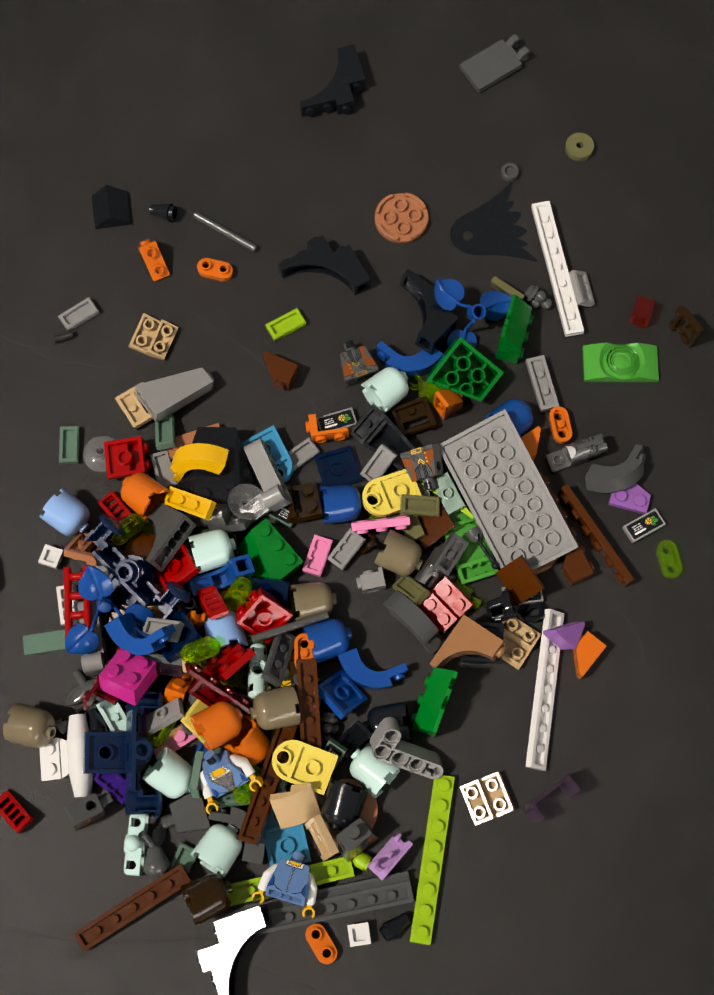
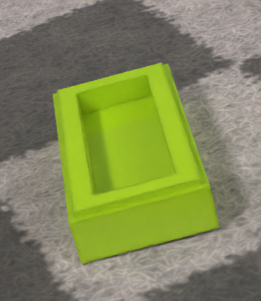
(285, 324)

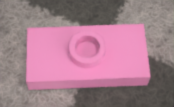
(317, 556)

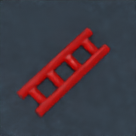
(69, 596)

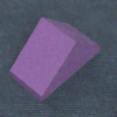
(565, 635)

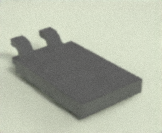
(494, 63)

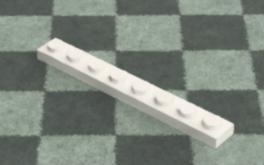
(557, 269)
(544, 695)

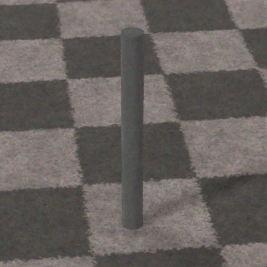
(214, 225)
(289, 627)

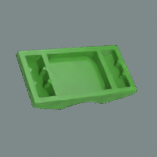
(620, 363)
(473, 562)

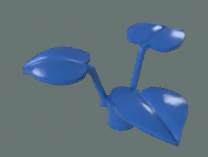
(492, 306)
(92, 586)

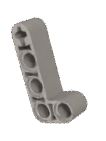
(275, 492)
(95, 661)
(389, 748)

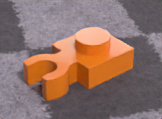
(197, 619)

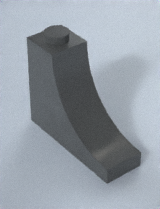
(171, 532)

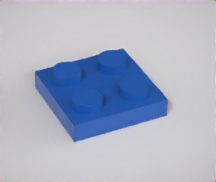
(341, 694)

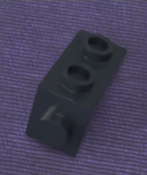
(354, 738)

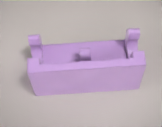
(389, 856)

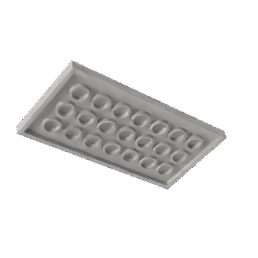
(507, 493)

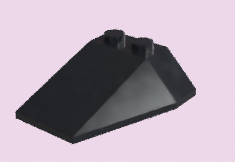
(235, 472)

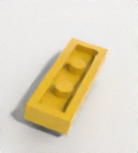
(189, 503)

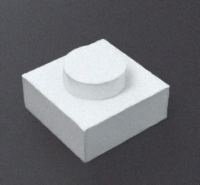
(51, 556)
(359, 934)

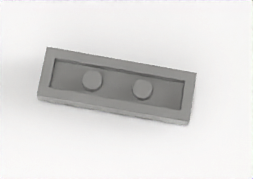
(542, 383)

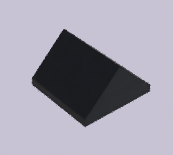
(111, 207)

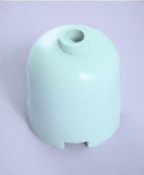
(386, 388)
(212, 549)
(370, 772)
(169, 774)
(218, 848)

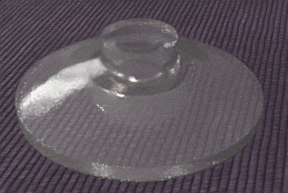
(93, 460)
(246, 494)

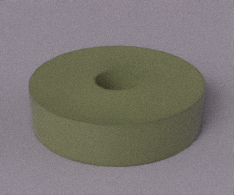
(582, 140)

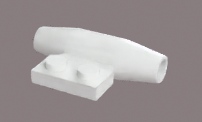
(66, 757)

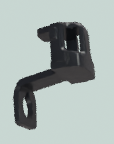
(512, 609)

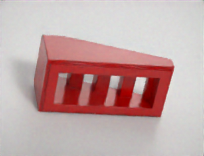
(107, 499)
(212, 602)
(27, 820)

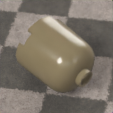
(400, 554)
(311, 599)
(276, 708)
(29, 726)

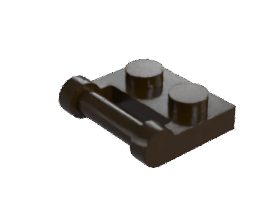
(690, 331)
(412, 412)
(309, 502)

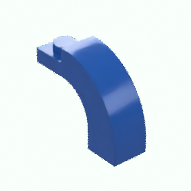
(411, 365)
(223, 577)
(130, 638)
(367, 678)

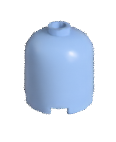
(66, 513)
(225, 631)

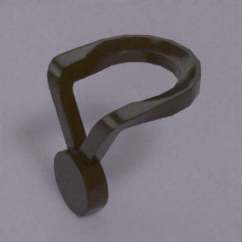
(369, 545)

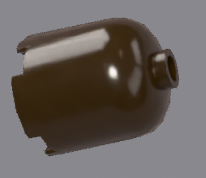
(207, 897)

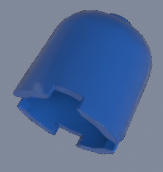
(519, 413)
(340, 503)
(329, 638)

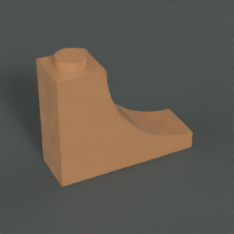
(468, 639)

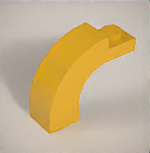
(198, 456)

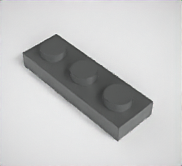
(278, 658)

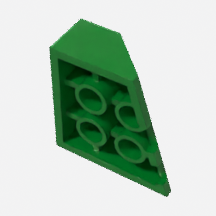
(514, 331)
(465, 371)
(270, 553)
(433, 701)

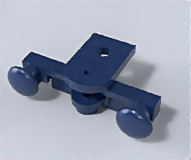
(133, 572)
(128, 755)

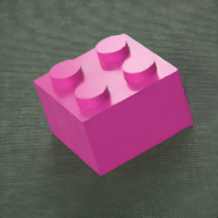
(128, 676)

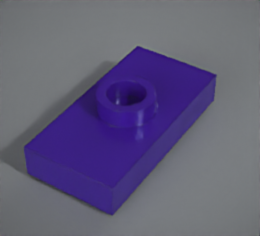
(113, 784)

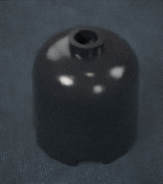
(396, 710)
(343, 803)

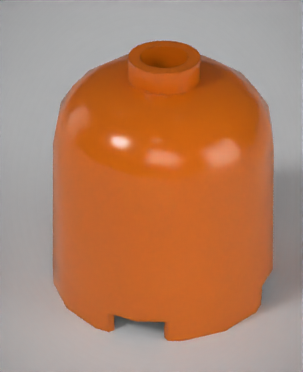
(142, 493)
(217, 724)
(250, 742)

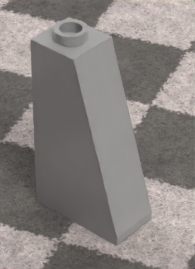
(173, 392)

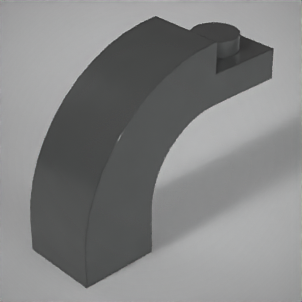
(618, 477)
(415, 620)
(251, 853)

